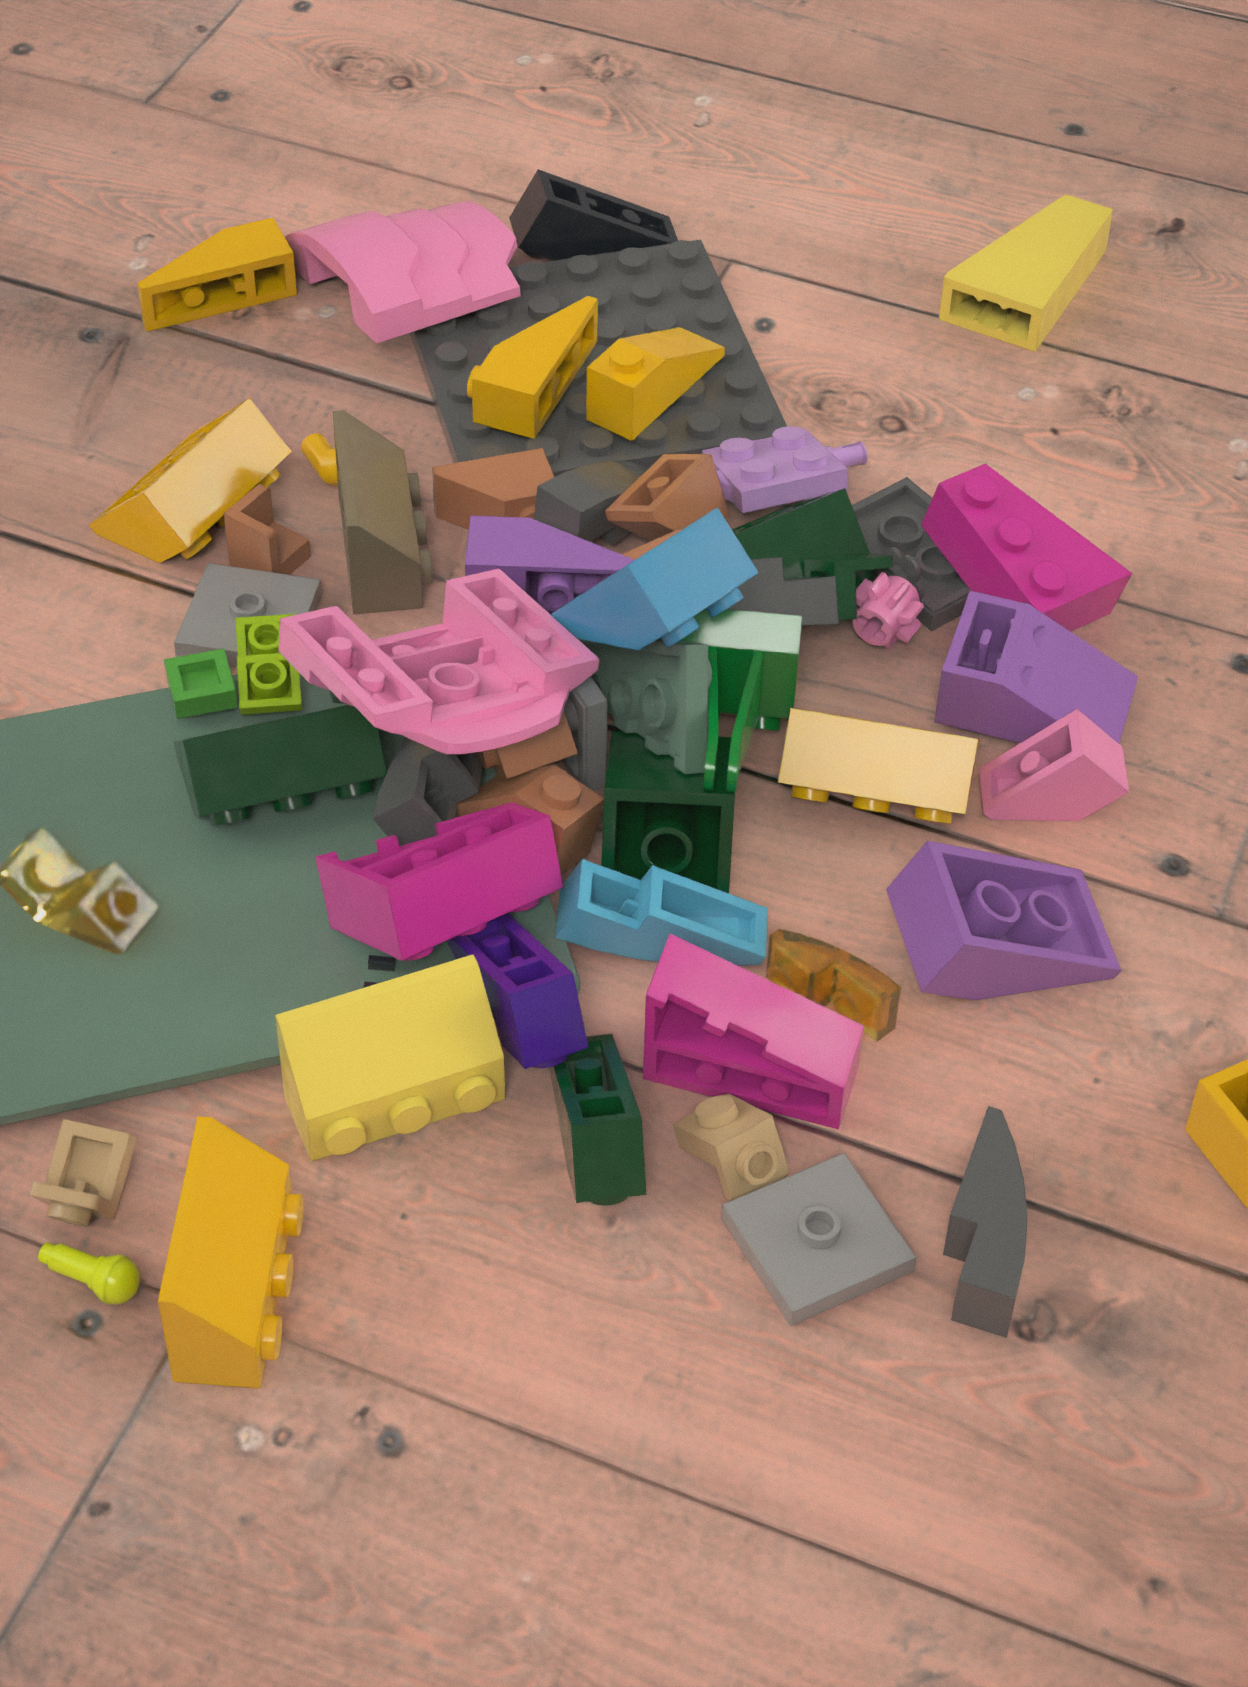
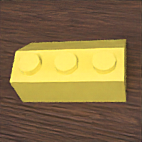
(390, 1058)

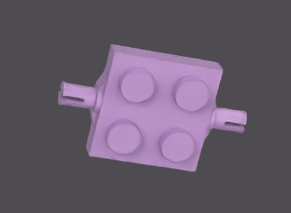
(782, 468)

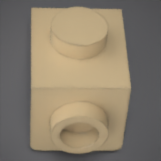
(736, 1141)
(85, 1173)

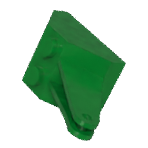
(752, 678)

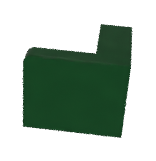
(849, 574)

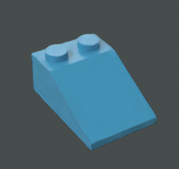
(664, 589)

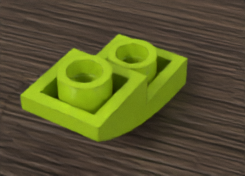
(264, 676)

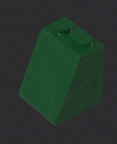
(665, 816)

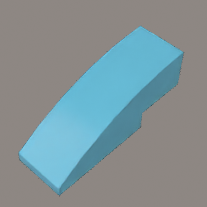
(636, 916)

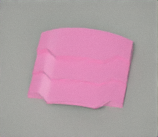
(411, 264)
(458, 686)

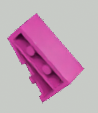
(1020, 550)
(444, 884)
(742, 1035)

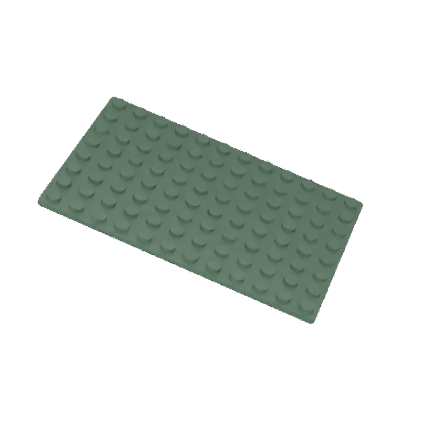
(235, 921)

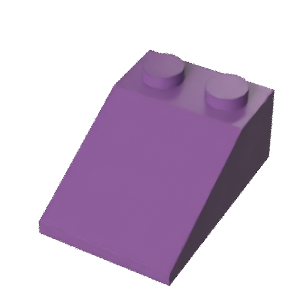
(997, 924)

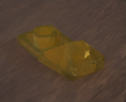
(58, 893)

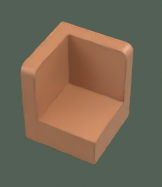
(258, 541)

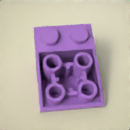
(539, 558)
(1023, 671)

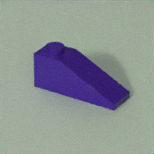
(527, 992)

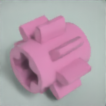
(887, 610)

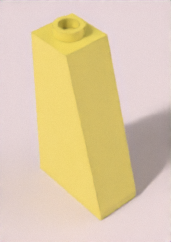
(1029, 274)

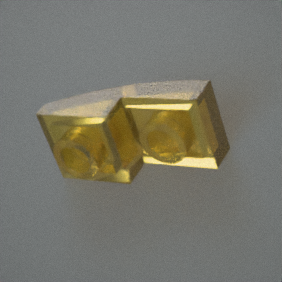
(834, 977)

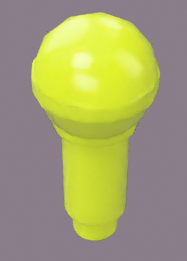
(110, 1277)

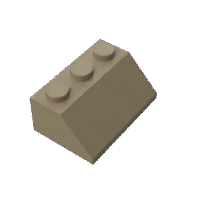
(379, 520)

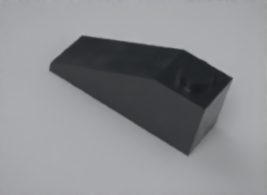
(569, 220)

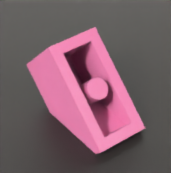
(1055, 774)

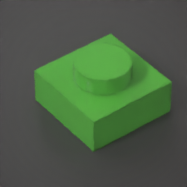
(200, 683)

